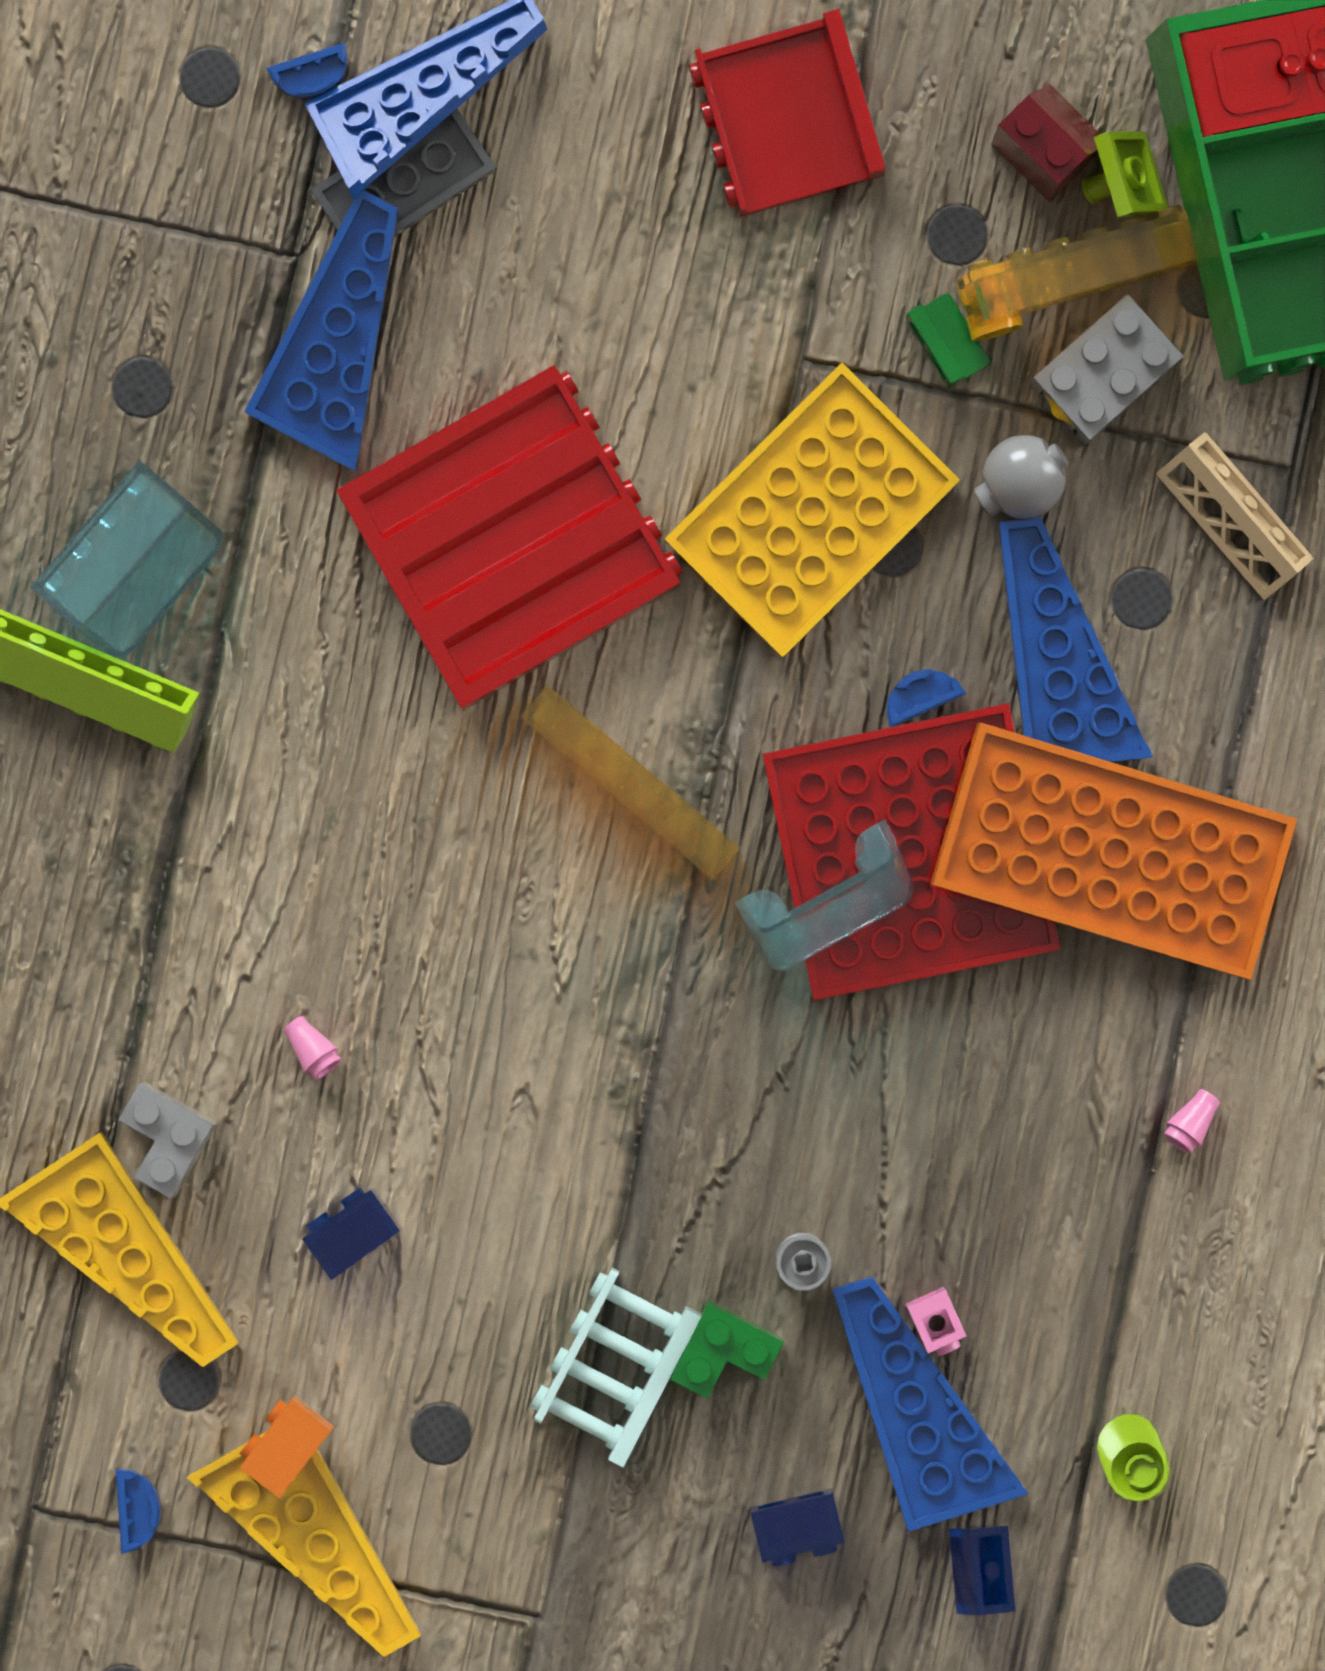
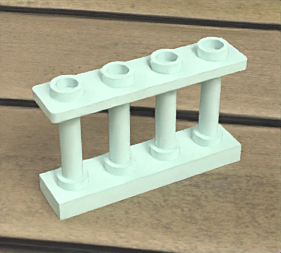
(637, 1400)

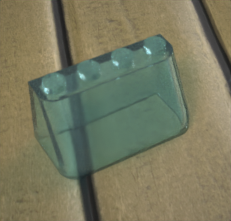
(129, 562)

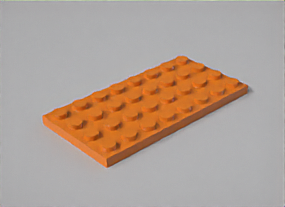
(1113, 851)

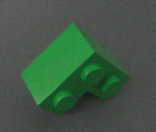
(724, 1338)

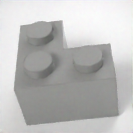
(177, 1136)

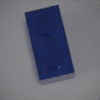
(351, 1232)
(797, 1527)
(982, 1570)

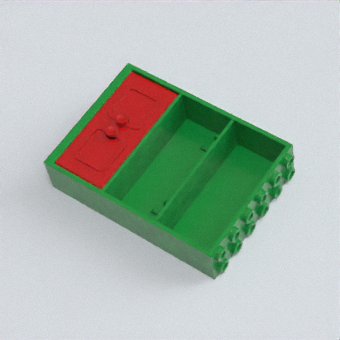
(1249, 158)

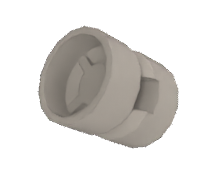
(803, 1261)

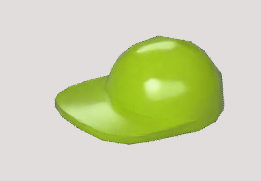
(1133, 1458)

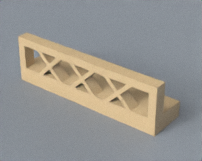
(1244, 506)

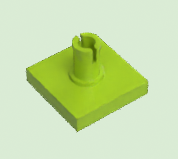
(1127, 175)

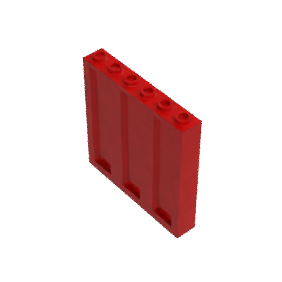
(510, 536)

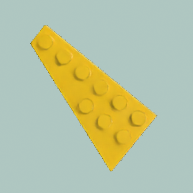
(110, 1233)
(317, 1541)

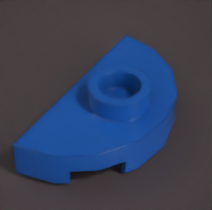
(312, 73)
(919, 694)
(137, 1508)

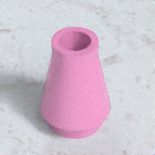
(312, 1049)
(1192, 1122)

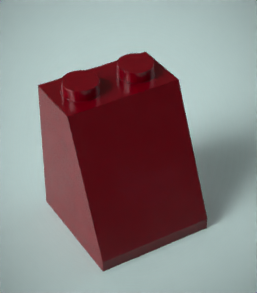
(1046, 141)

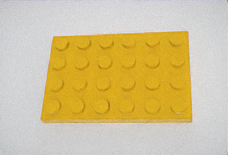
(812, 510)

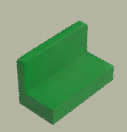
(947, 340)

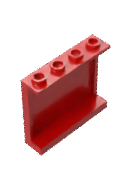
(788, 115)

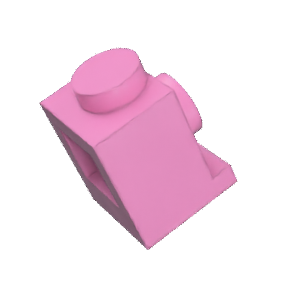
(933, 1304)

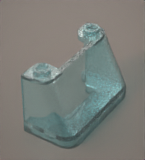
(835, 914)

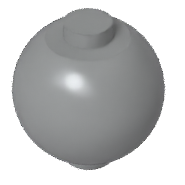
(1022, 477)

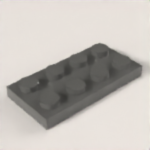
(422, 179)

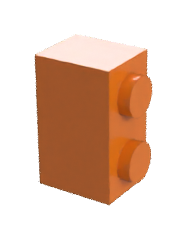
(286, 1445)

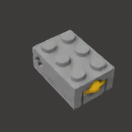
(1106, 369)

